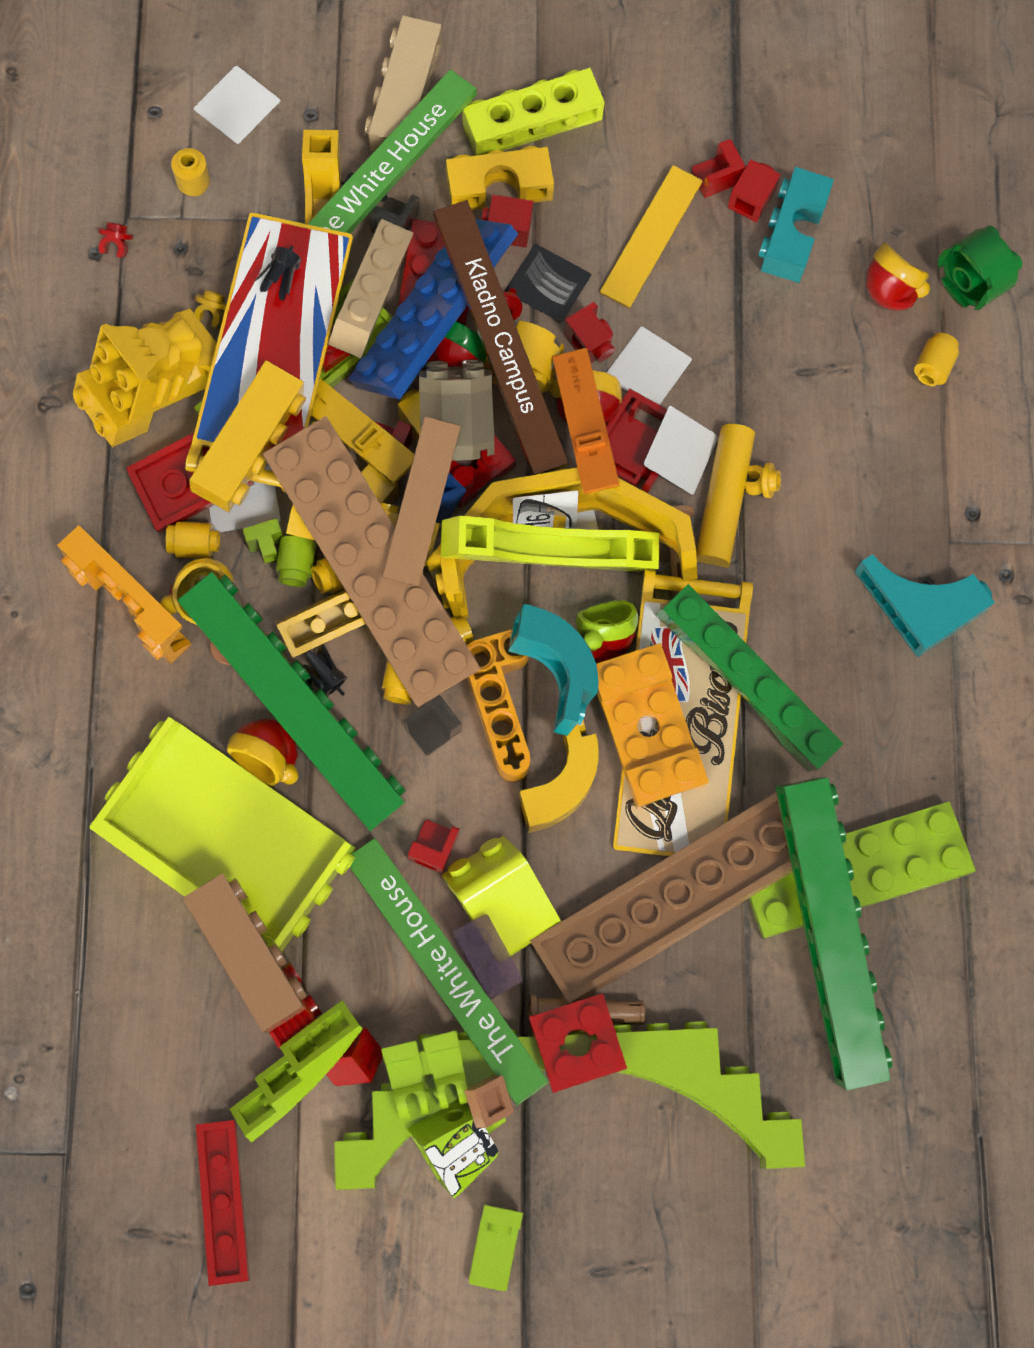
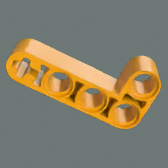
(502, 708)

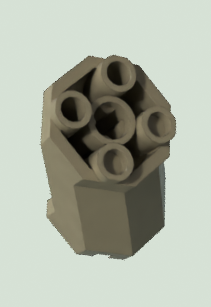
(460, 398)

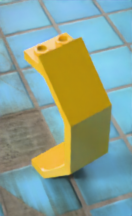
(622, 503)

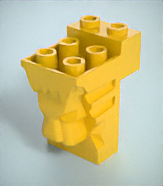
(142, 373)

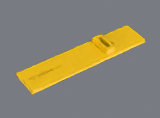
(651, 237)
(362, 434)

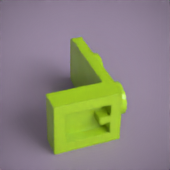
(495, 1247)

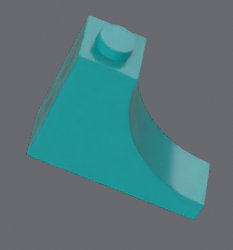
(923, 611)

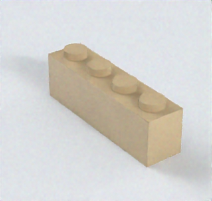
(405, 76)
(370, 288)

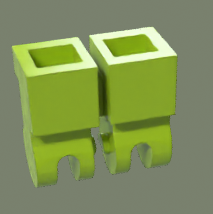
(407, 1065)

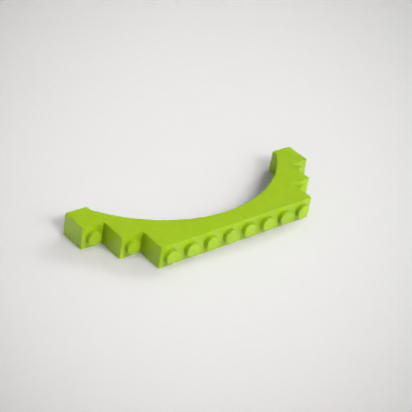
(673, 1058)

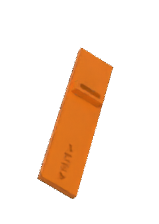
(585, 421)

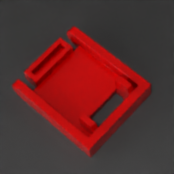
(632, 439)

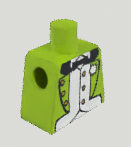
(454, 1146)

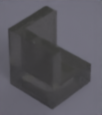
(395, 212)
(433, 725)

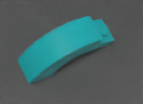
(565, 654)

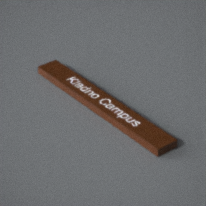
(500, 338)

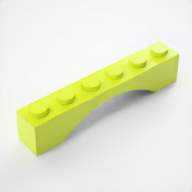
(526, 544)

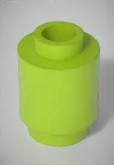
(295, 560)

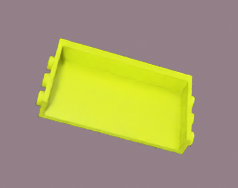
(201, 815)

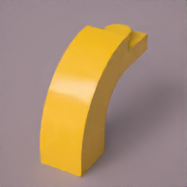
(320, 168)
(558, 799)

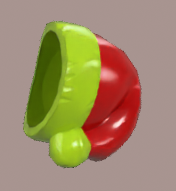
(608, 628)

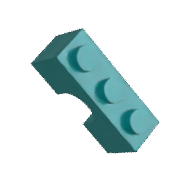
(804, 200)

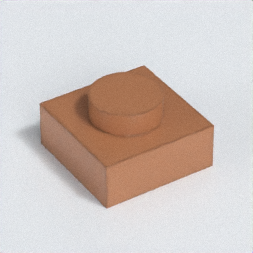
(489, 1101)

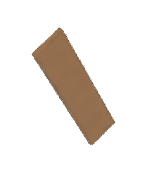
(421, 501)

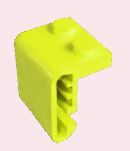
(506, 889)

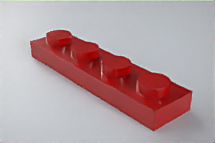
(222, 1203)

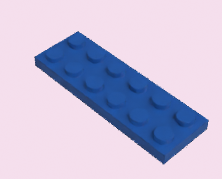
(422, 320)

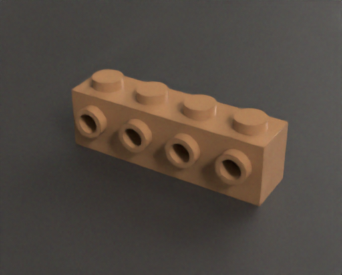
(245, 953)

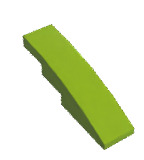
(305, 1062)

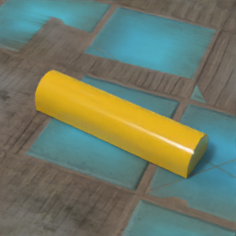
(725, 495)

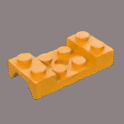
(93, 565)
(638, 688)

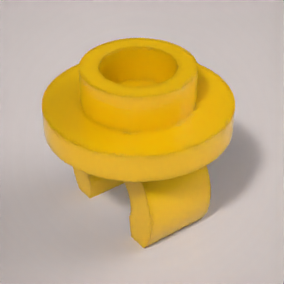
(213, 302)
(768, 480)

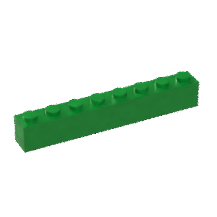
(292, 700)
(833, 933)

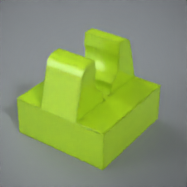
(264, 538)

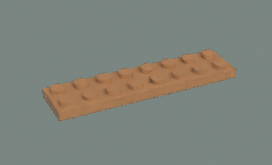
(356, 543)
(666, 902)

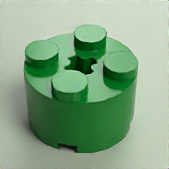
(979, 268)

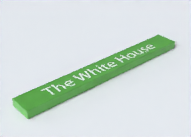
(396, 154)
(447, 972)

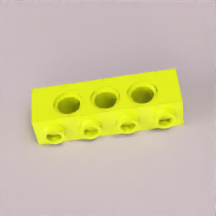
(524, 127)

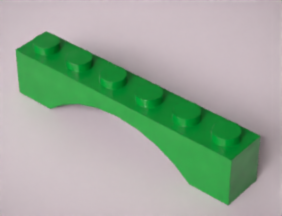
(771, 698)

